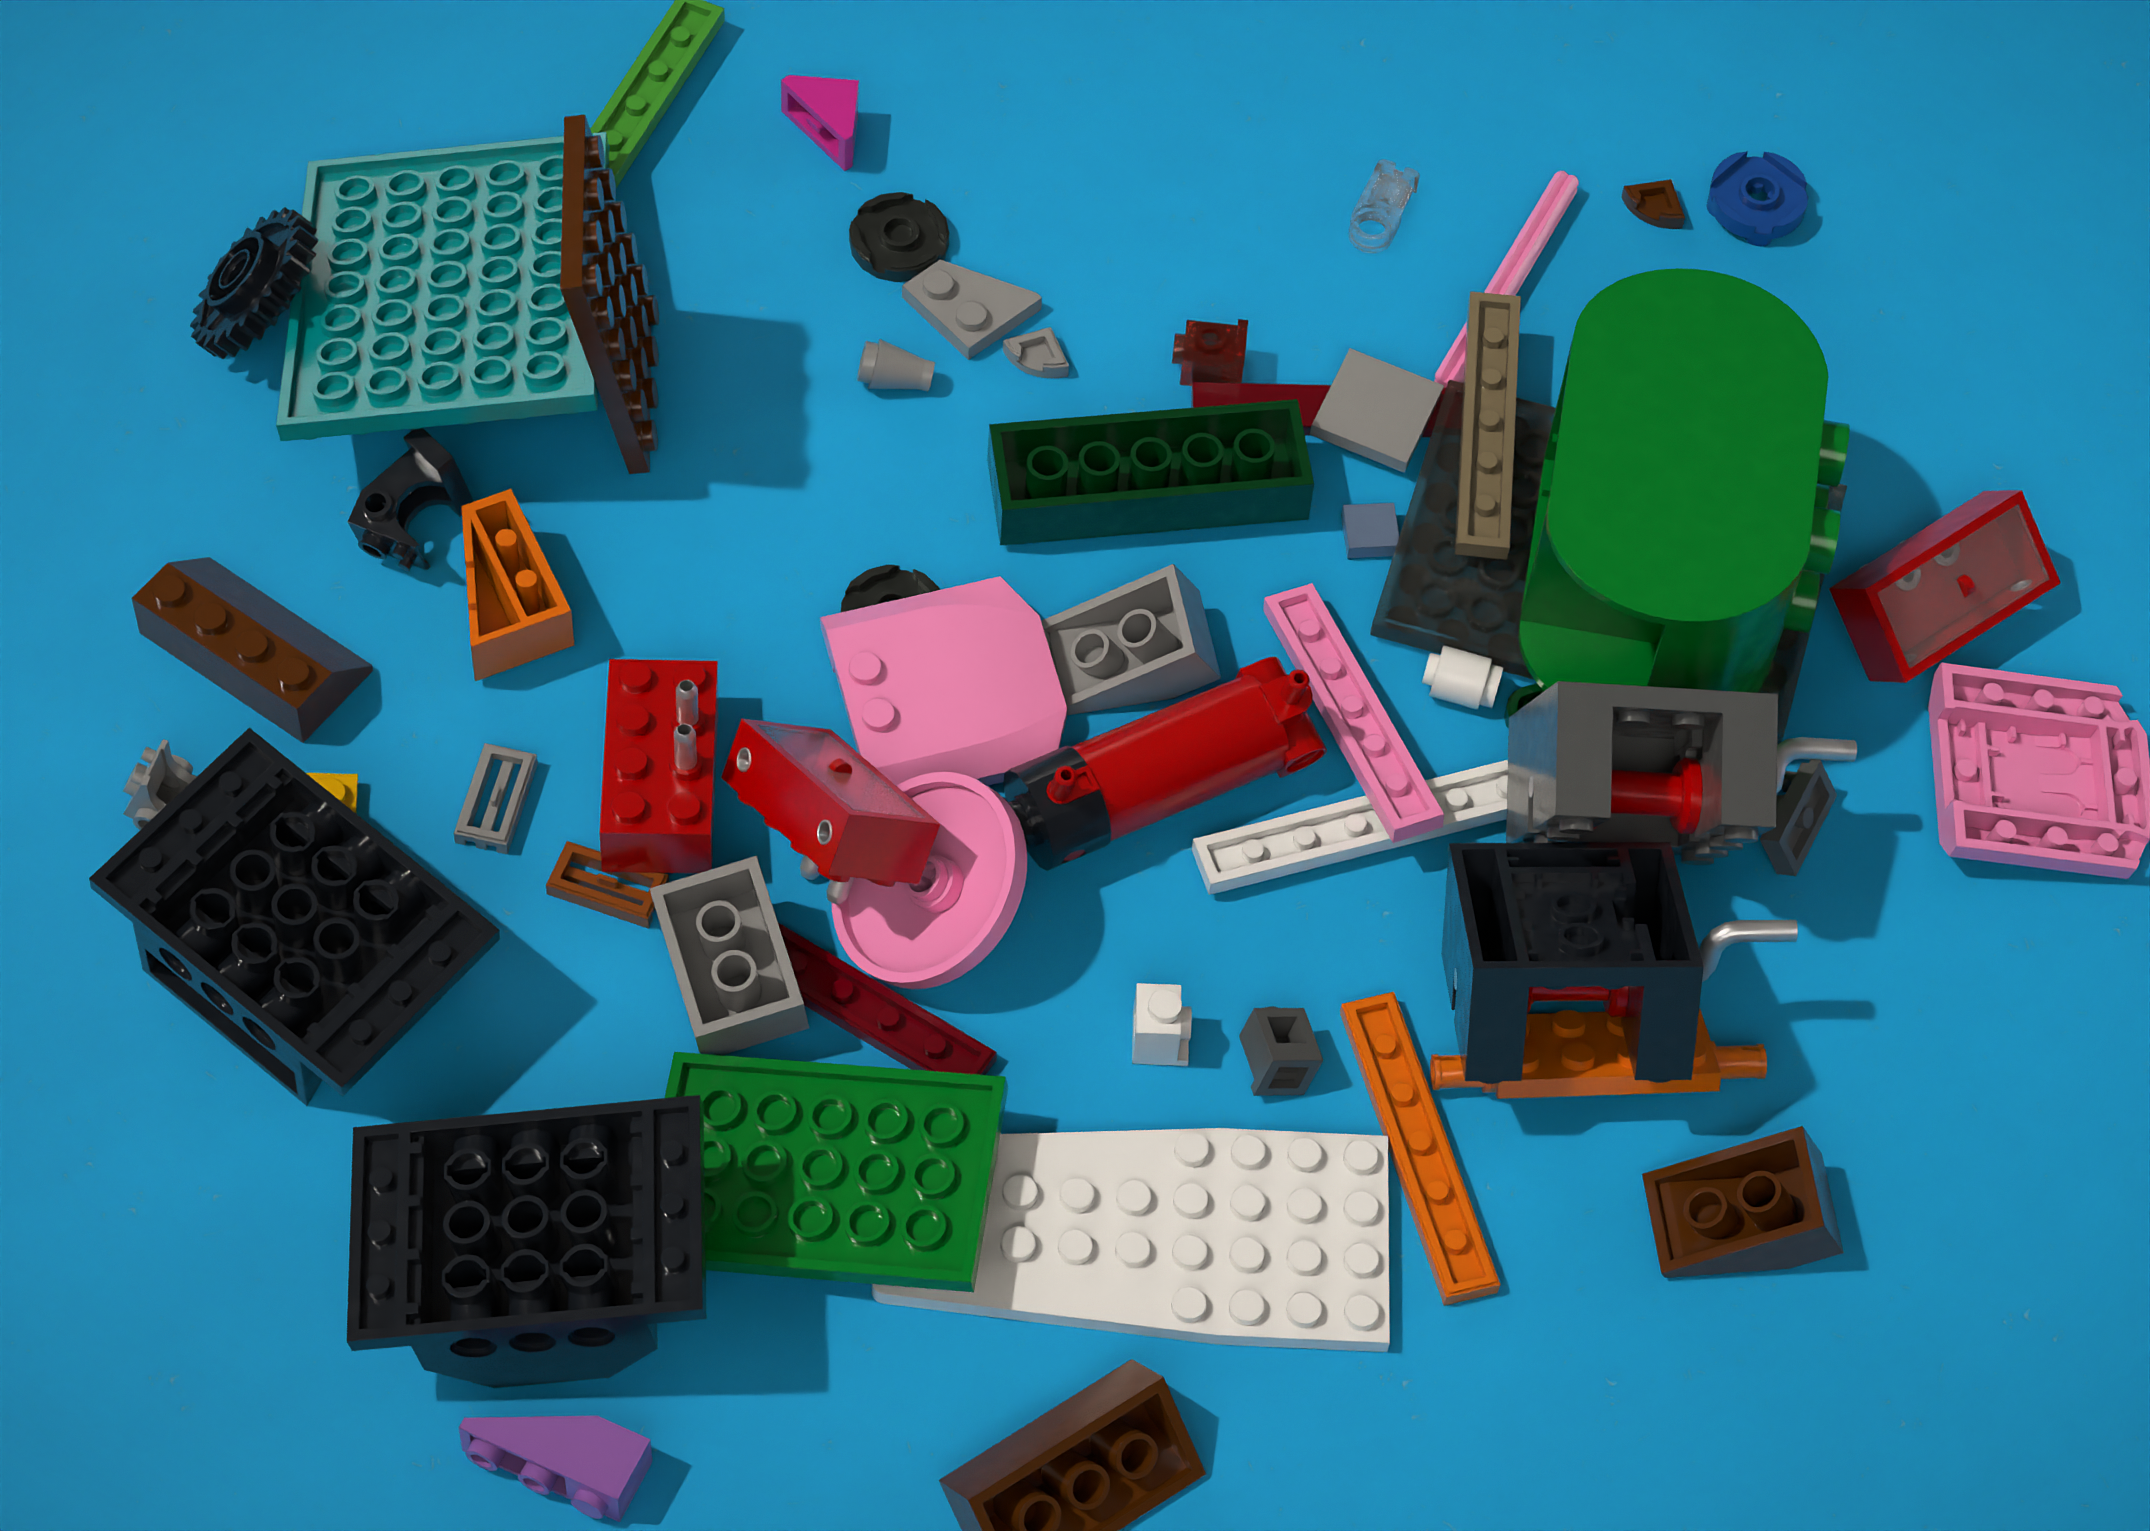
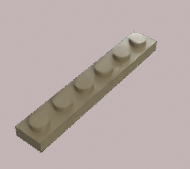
(1488, 426)

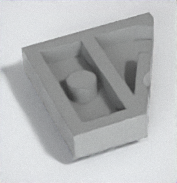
(968, 305)

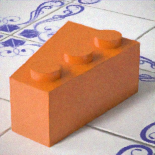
(511, 590)

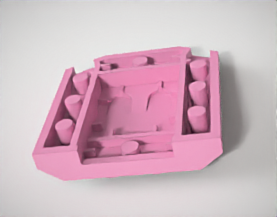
(948, 682)
(2038, 772)

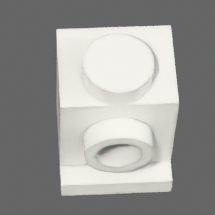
(1160, 1026)

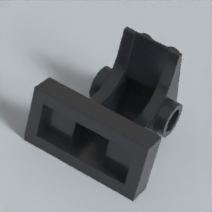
(389, 503)

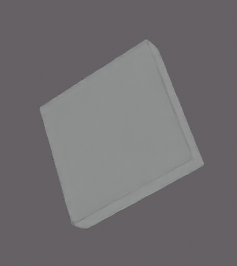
(1376, 410)

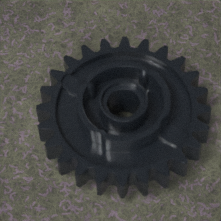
(254, 283)

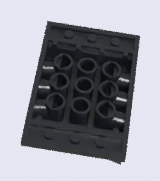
(289, 919)
(528, 1238)

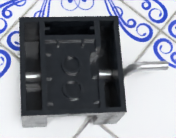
(1578, 929)

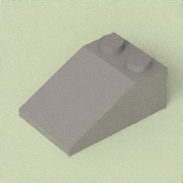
(1133, 644)

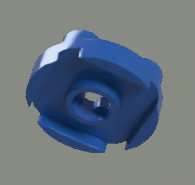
(1755, 219)

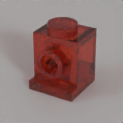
(1211, 352)

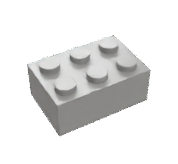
(729, 958)

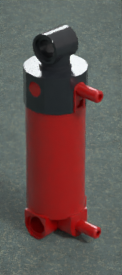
(1164, 763)

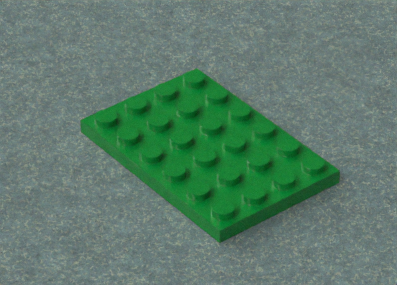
(844, 1168)

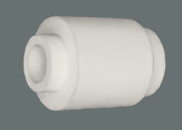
(1462, 678)

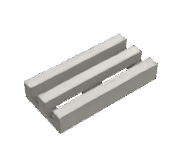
(485, 835)

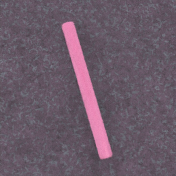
(1517, 261)

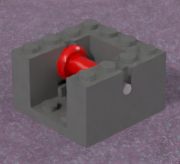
(1651, 767)

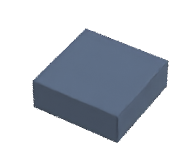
(1370, 530)

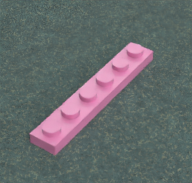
(1354, 713)

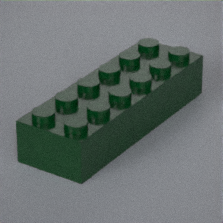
(1149, 472)

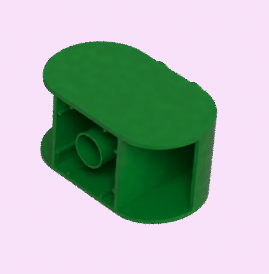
(1682, 489)

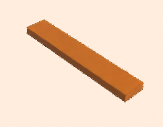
(1419, 1149)

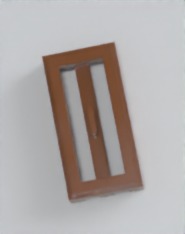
(601, 891)

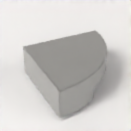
(1037, 354)

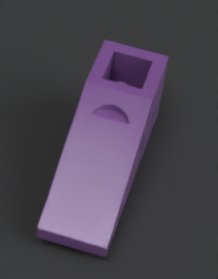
(572, 1456)

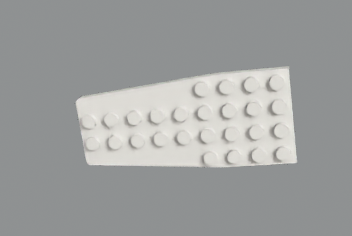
(1186, 1237)

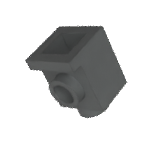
(1280, 1050)

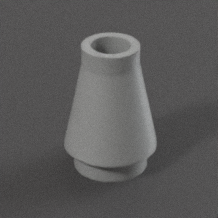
(893, 368)

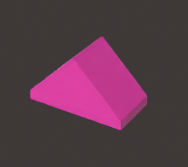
(825, 112)

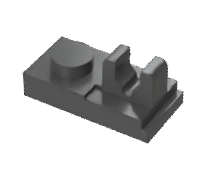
(1798, 816)

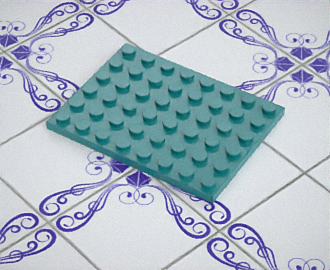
(433, 293)

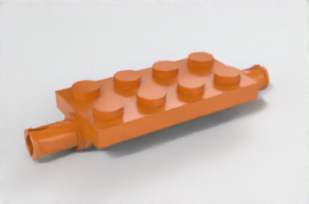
(1589, 1057)

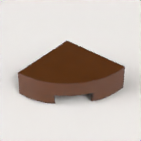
(1655, 204)

